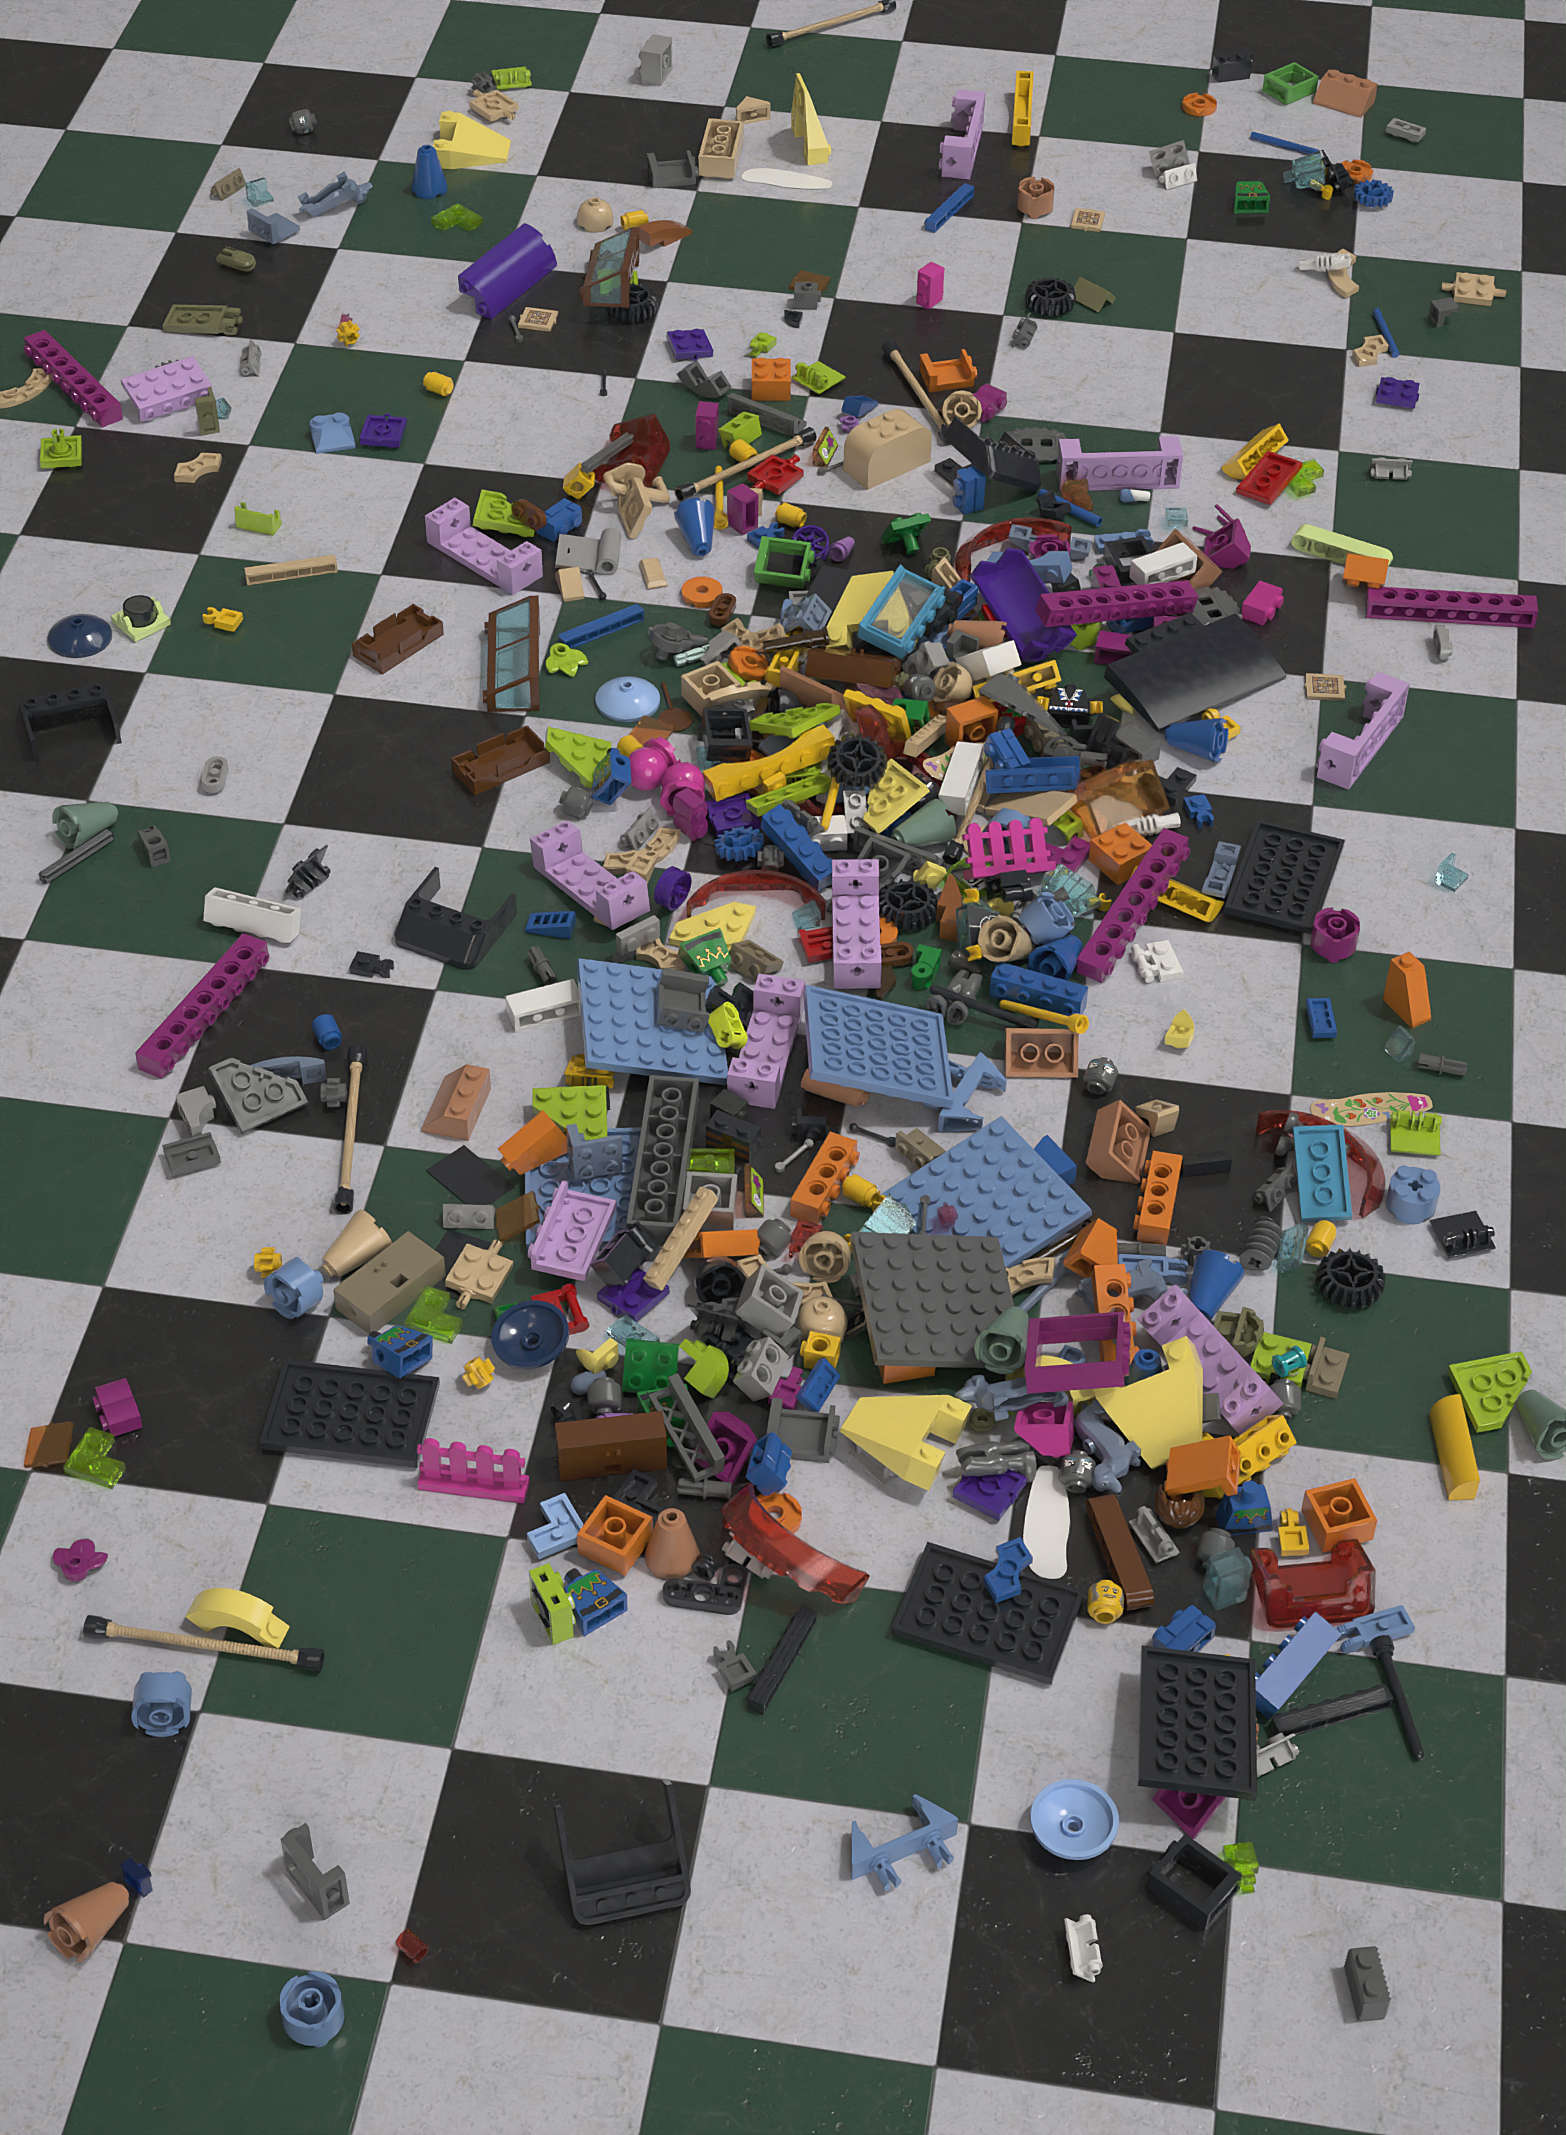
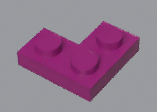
(1072, 855)

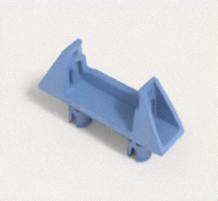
(981, 1074)
(937, 1827)

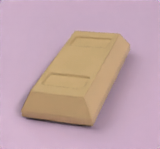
(653, 573)

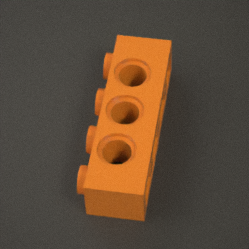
(824, 1178)
(1159, 1197)
(1113, 1278)

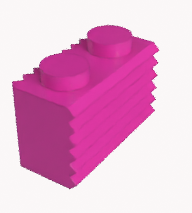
(930, 285)
(1262, 603)

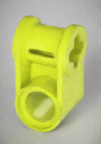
(726, 1026)

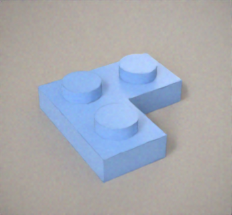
(560, 1531)

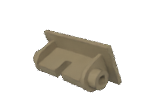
(228, 184)

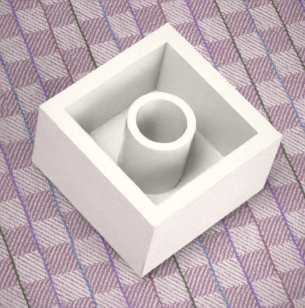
(990, 661)

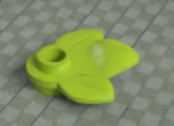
(565, 659)

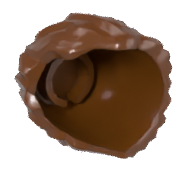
(1181, 1513)

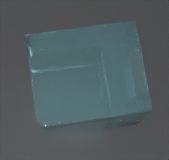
(258, 193)
(1450, 876)

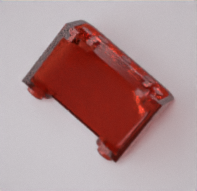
(648, 447)
(1332, 1588)

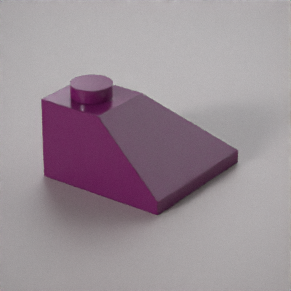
(1228, 546)
(734, 1440)
(1188, 1809)

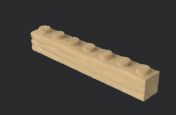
(290, 569)
(925, 736)
(680, 1238)

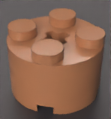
(1035, 197)

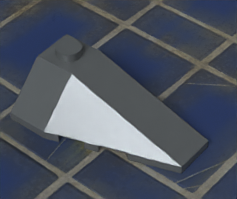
(1018, 698)
(890, 861)

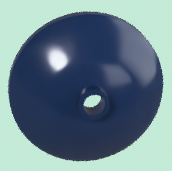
(79, 635)
(529, 1324)

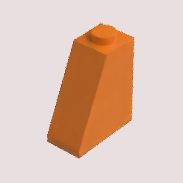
(1407, 990)
(533, 1145)
(724, 1244)
(1093, 1246)

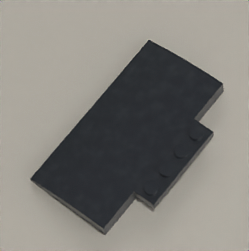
(1191, 668)

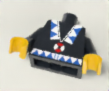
(1070, 704)

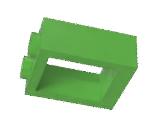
(1276, 83)
(784, 546)

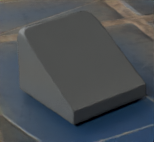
(1211, 1408)

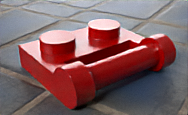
(816, 943)
(567, 1292)

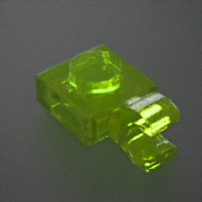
(1244, 1860)

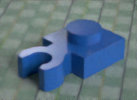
(754, 536)
(1198, 808)

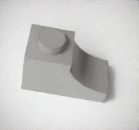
(720, 648)
(195, 1109)

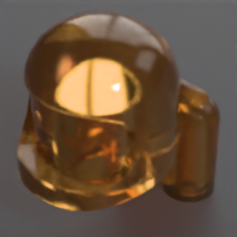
(1076, 493)

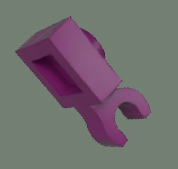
(788, 1389)

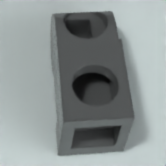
(154, 846)

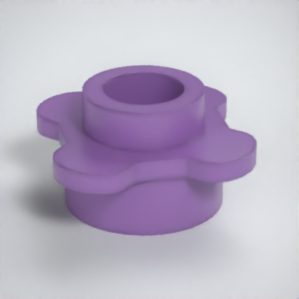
(848, 423)

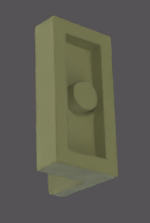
(1092, 294)
(207, 414)

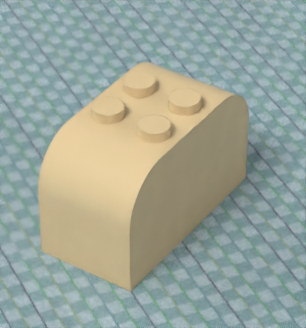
(886, 448)

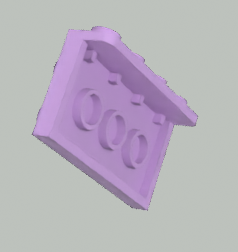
(166, 388)
(571, 1233)

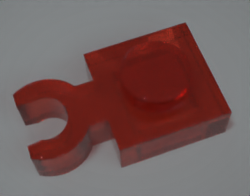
(801, 1233)

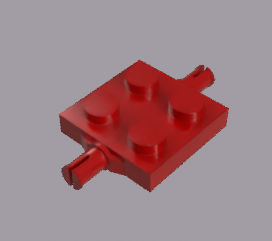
(776, 474)

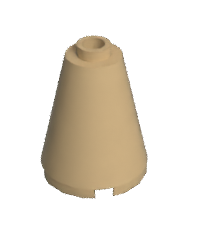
(1004, 940)
(355, 1245)

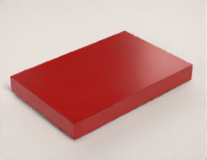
(1269, 477)

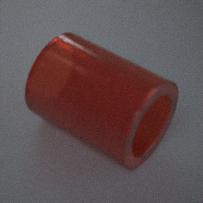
(412, 1945)

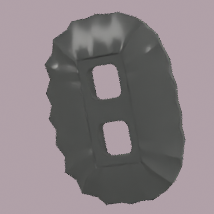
(1036, 437)
(1221, 602)

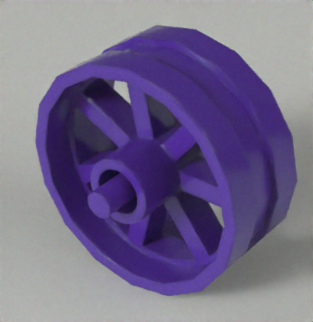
(813, 530)
(672, 888)

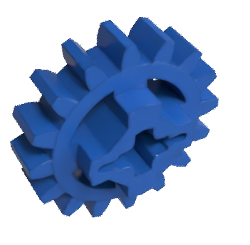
(1373, 193)
(739, 843)

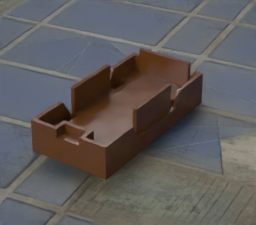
(397, 638)
(500, 760)

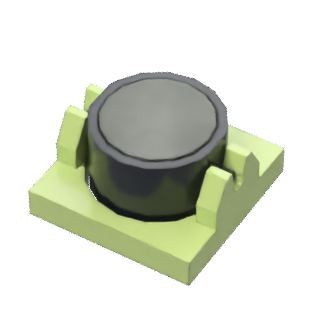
(140, 616)

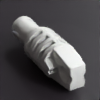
(1325, 262)
(1153, 823)

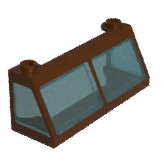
(611, 270)
(513, 657)

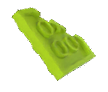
(496, 514)
(794, 720)
(577, 752)
(574, 1105)
(1490, 1387)

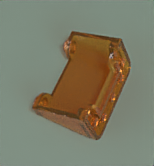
(1119, 796)

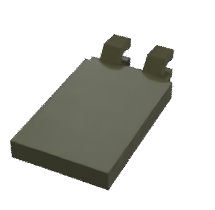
(202, 319)

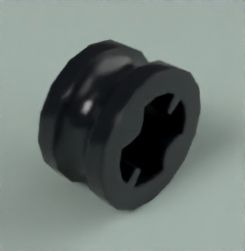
(705, 1566)

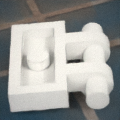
(1163, 961)

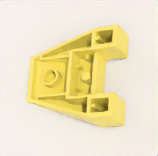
(806, 123)
(469, 143)
(853, 606)
(1162, 1408)
(897, 1427)

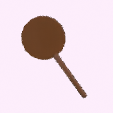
(678, 717)

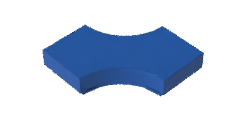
(1003, 1579)

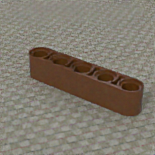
(1119, 1551)

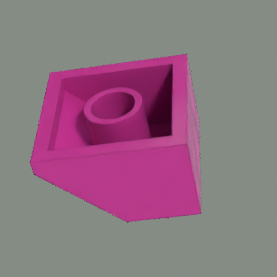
(1047, 1428)

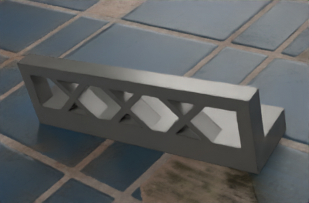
(768, 416)
(917, 858)
(698, 1429)

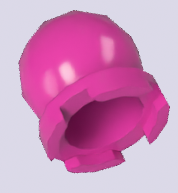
(651, 763)
(677, 779)

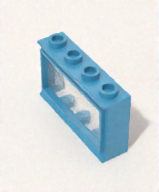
(901, 612)

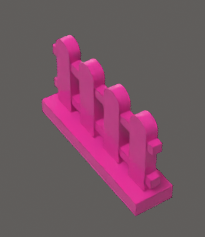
(997, 853)
(472, 1482)

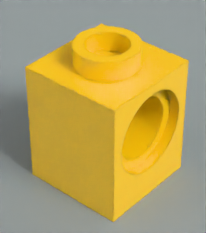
(575, 489)
(819, 1347)

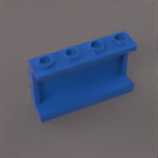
(1043, 775)

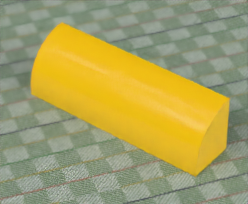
(1248, 456)
(1190, 900)
(1454, 1448)

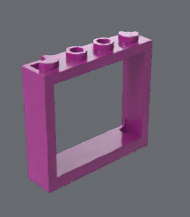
(1077, 1329)

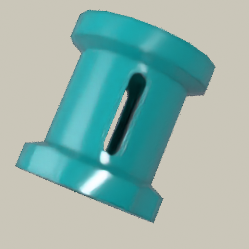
(1289, 1361)

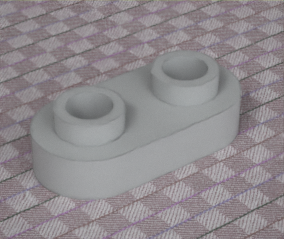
(1441, 642)
(214, 774)

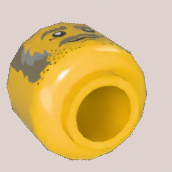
(1105, 1601)

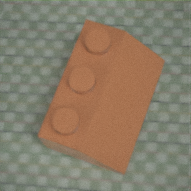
(1345, 93)
(1206, 570)
(808, 690)
(1040, 1052)
(459, 1102)
(1118, 1144)

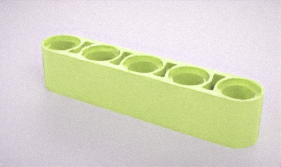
(1334, 545)

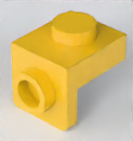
(772, 783)

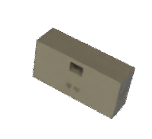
(389, 1283)

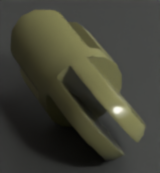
(236, 259)

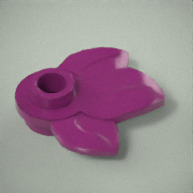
(78, 1559)

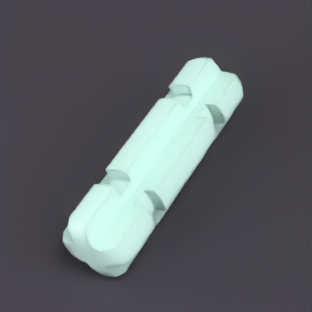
(690, 656)

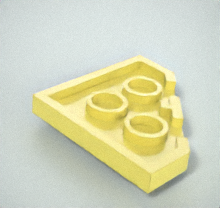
(892, 796)
(732, 919)

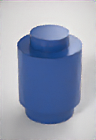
(327, 1032)

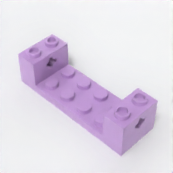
(960, 152)
(1121, 469)
(451, 532)
(1345, 758)
(561, 859)
(856, 924)
(771, 1037)
(1223, 1367)

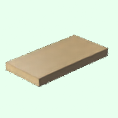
(1036, 804)

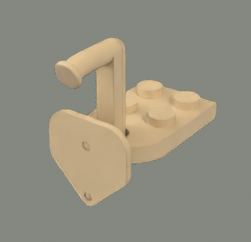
(633, 497)

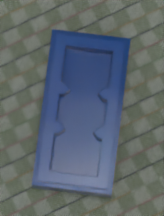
(1321, 1018)
(818, 1385)

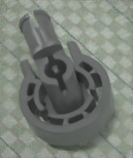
(674, 639)
(1085, 757)

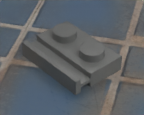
(191, 1154)

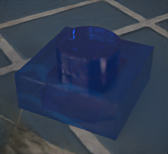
(137, 1876)

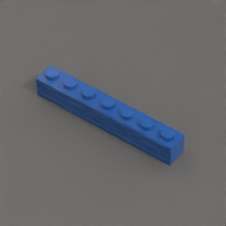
(949, 208)
(602, 626)

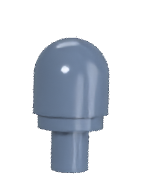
(581, 1382)

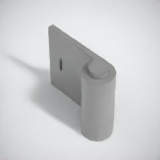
(589, 553)

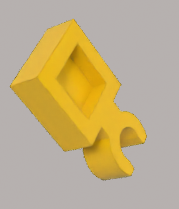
(226, 619)

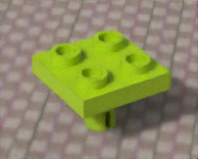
(60, 450)

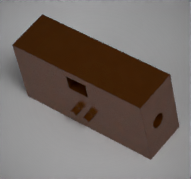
(852, 666)
(611, 1446)

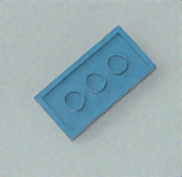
(1322, 1173)

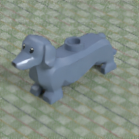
(333, 195)
(1143, 1284)
(1005, 1396)
(1107, 1447)

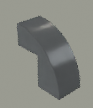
(697, 381)

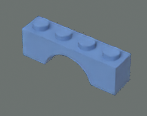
(1051, 567)

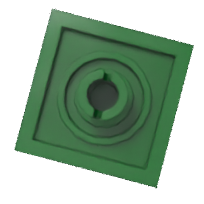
(906, 530)
(648, 1364)

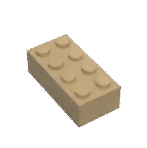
(721, 148)

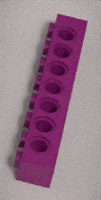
(73, 378)
(1116, 603)
(1451, 607)
(1133, 905)
(202, 1006)

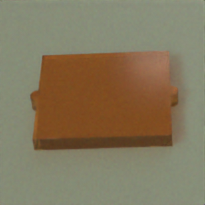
(804, 276)
(651, 727)
(517, 1216)
(48, 1444)

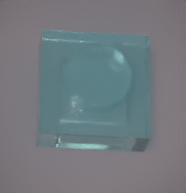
(1176, 517)

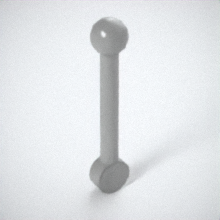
(780, 1166)

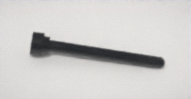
(1027, 1022)
(1383, 1649)

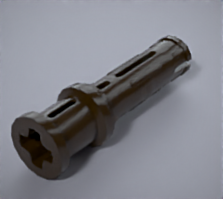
(806, 639)

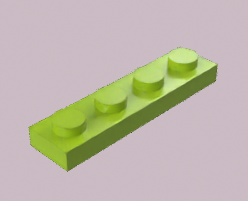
(796, 792)

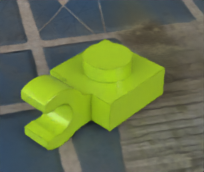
(762, 342)

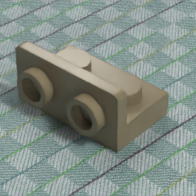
(1039, 735)
(752, 959)
(917, 1147)
(1326, 1370)

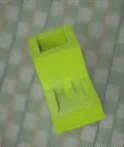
(710, 1368)

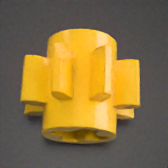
(348, 332)
(267, 1261)
(478, 1372)

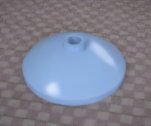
(627, 699)
(1077, 1806)

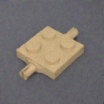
(493, 105)
(1473, 289)
(479, 1273)

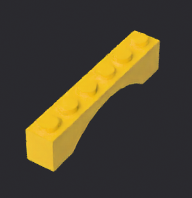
(1022, 108)
(735, 778)

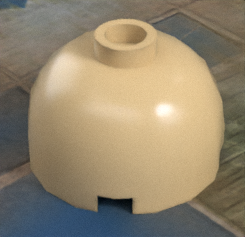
(595, 215)
(964, 406)
(952, 684)
(825, 1256)
(822, 1316)

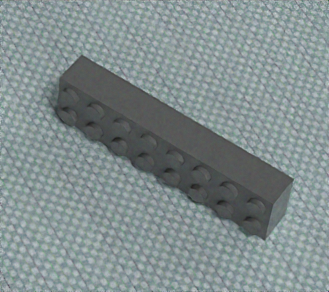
(664, 1155)

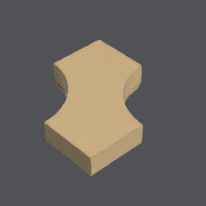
(1370, 350)
(201, 465)
(660, 955)

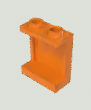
(948, 373)
(1203, 1467)

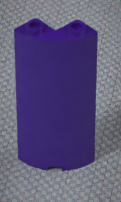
(507, 270)
(1012, 594)

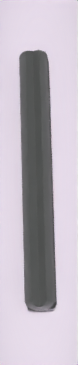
(606, 453)

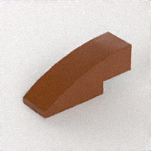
(662, 232)
(946, 909)

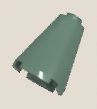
(82, 821)
(927, 826)
(1004, 1341)
(1544, 1423)

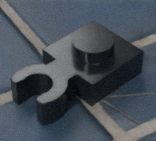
(369, 964)

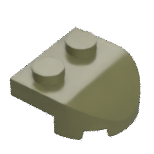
(1240, 1329)

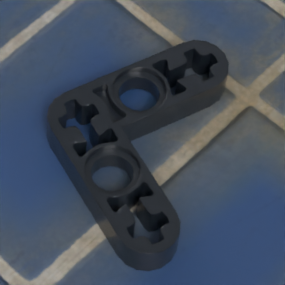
(724, 1591)

